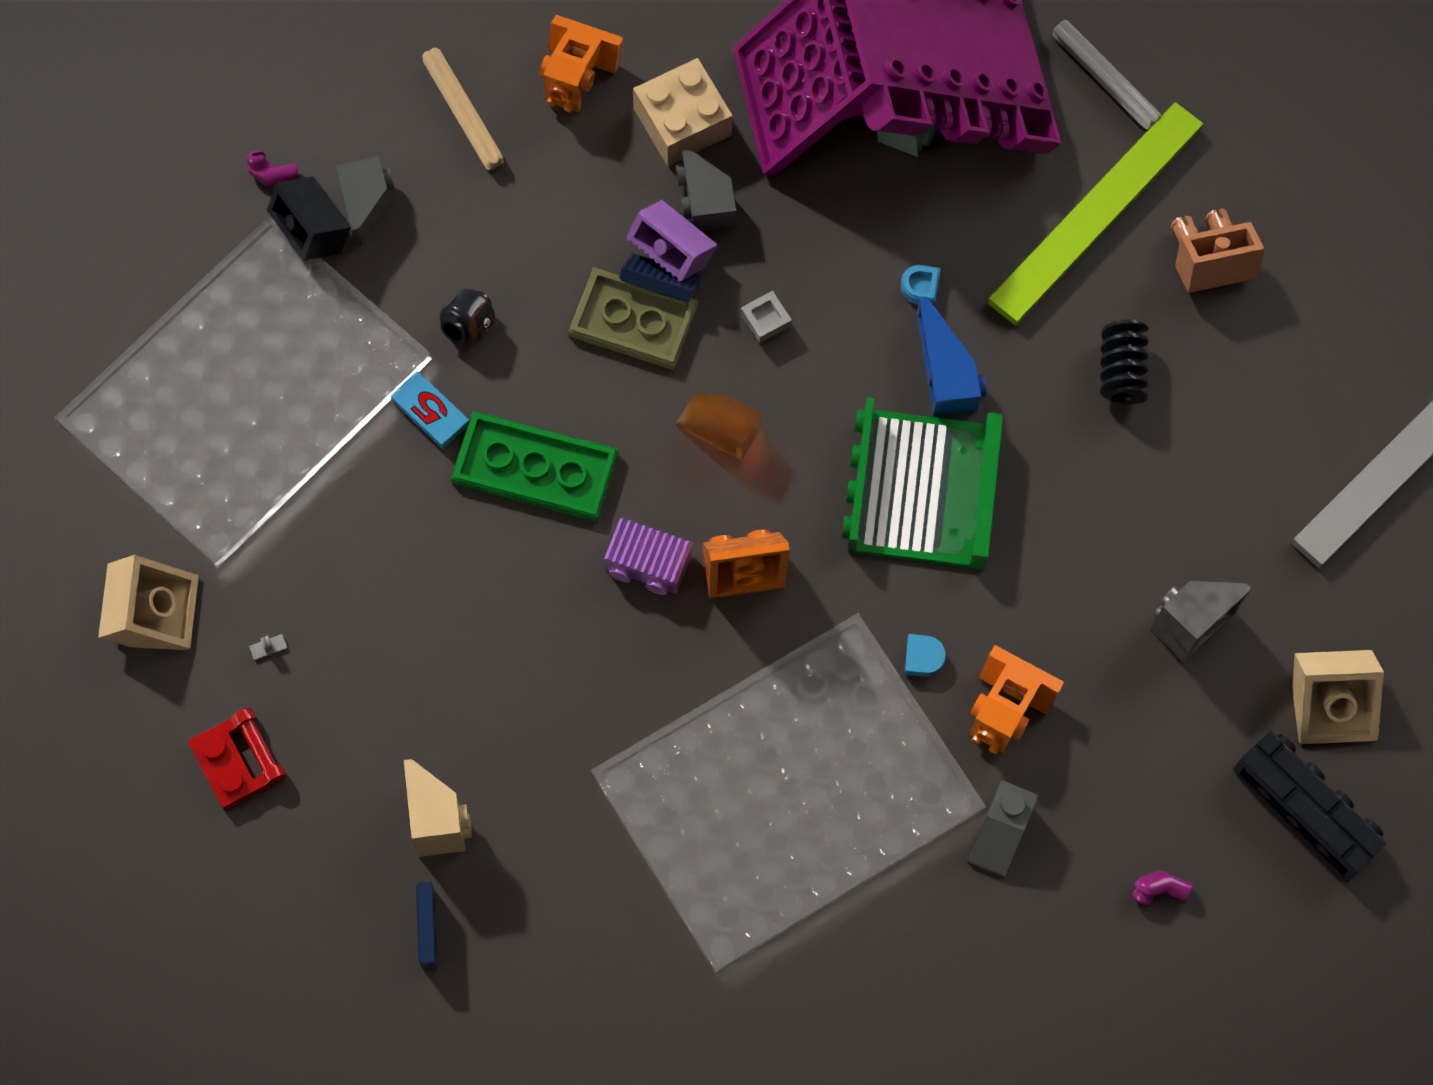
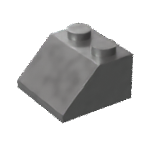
(1196, 613)

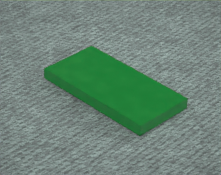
(535, 466)

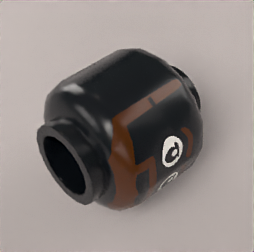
(467, 316)

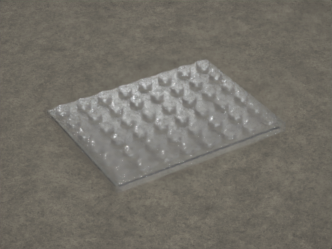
(243, 391)
(787, 792)

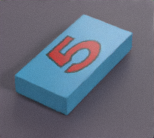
(430, 410)

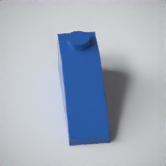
(948, 365)

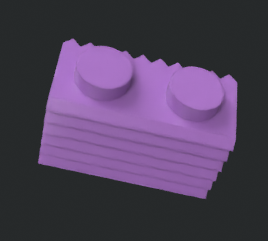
(671, 240)
(648, 557)

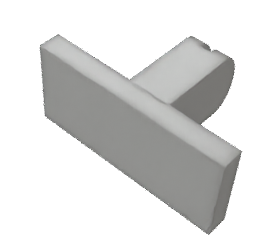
(268, 647)

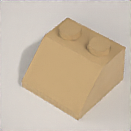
(148, 604)
(1337, 696)
(435, 814)

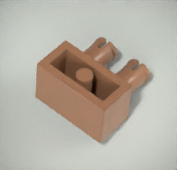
(1218, 255)

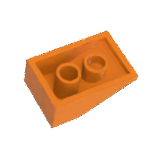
(745, 563)

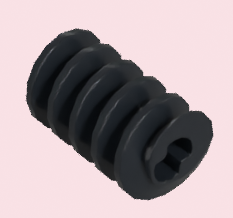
(1122, 362)

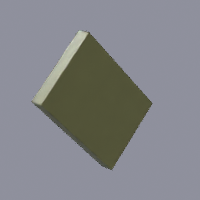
(632, 319)

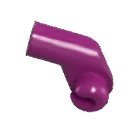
(267, 172)
(1159, 883)

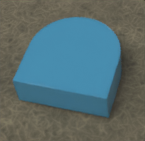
(920, 282)
(923, 655)

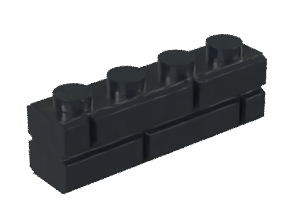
(1310, 805)

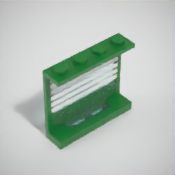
(923, 487)

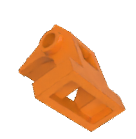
(574, 53)
(998, 717)

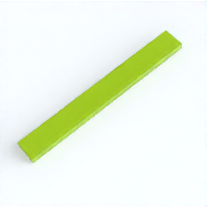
(1095, 214)

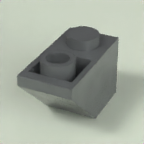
(708, 193)

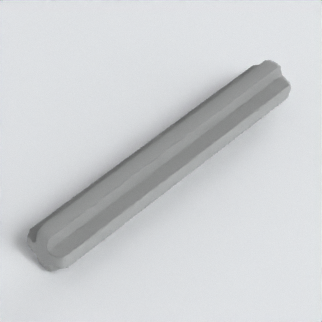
(1106, 74)

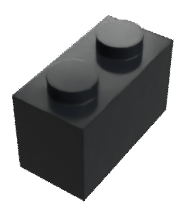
(308, 218)

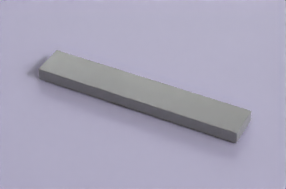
(1368, 491)

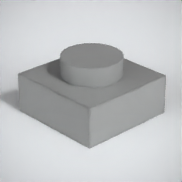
(766, 316)

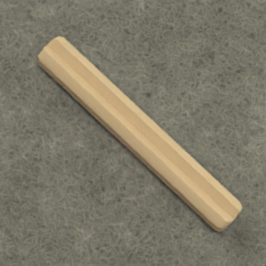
(463, 109)

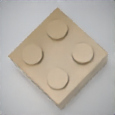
(682, 111)

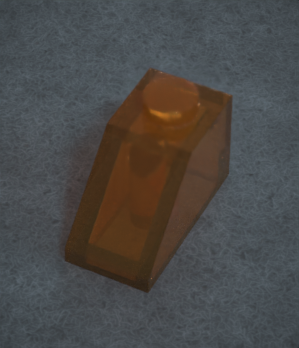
(721, 422)

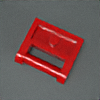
(225, 766)

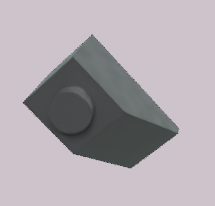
(365, 194)
(1002, 828)

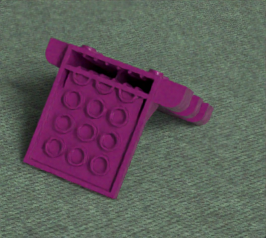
(901, 66)

